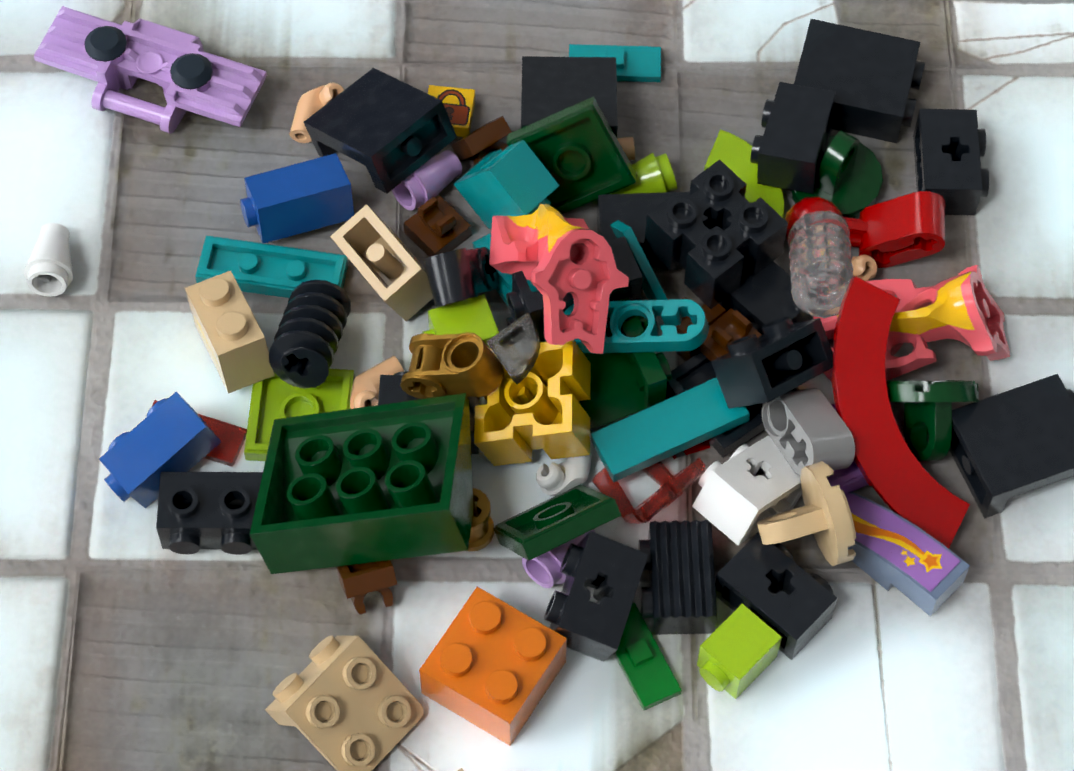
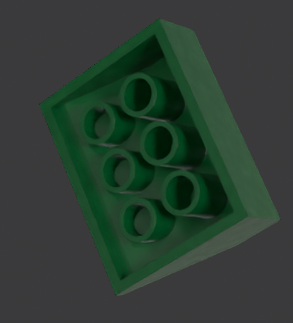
(366, 485)

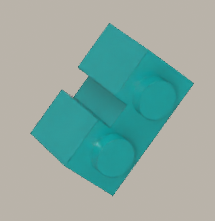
(507, 183)

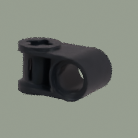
(460, 275)

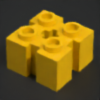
(539, 410)

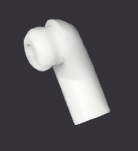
(564, 476)

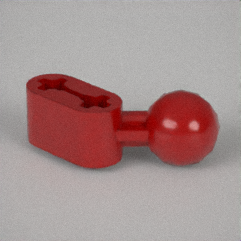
(888, 230)

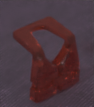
(671, 488)

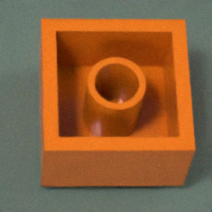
(493, 665)

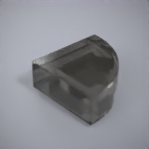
(517, 347)

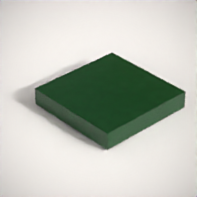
(578, 154)
(556, 521)

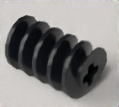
(309, 333)

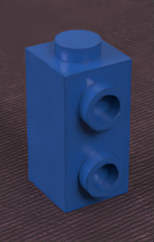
(298, 198)
(165, 441)

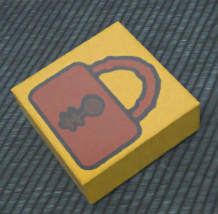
(458, 104)

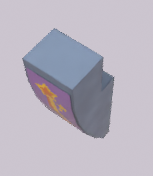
(903, 555)

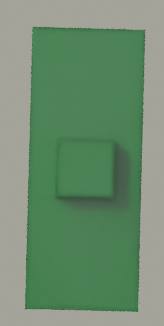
(644, 663)

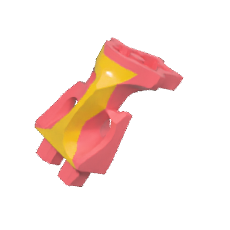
(558, 259)
(950, 310)

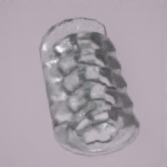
(820, 262)

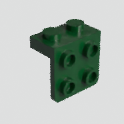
(625, 381)

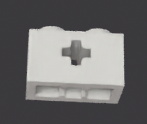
(747, 489)

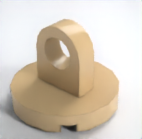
(824, 515)

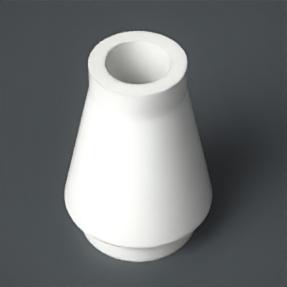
(50, 265)

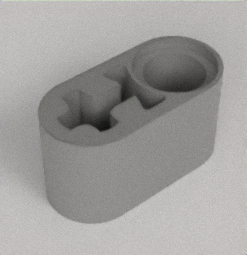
(808, 430)

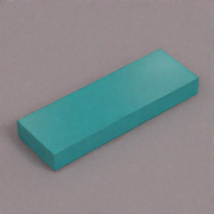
(268, 267)
(666, 429)

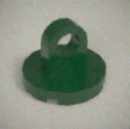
(847, 176)
(930, 407)

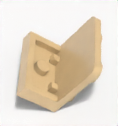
(346, 704)

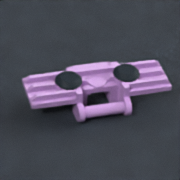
(149, 51)

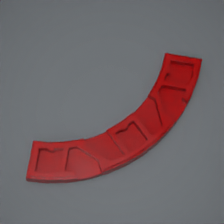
(867, 412)

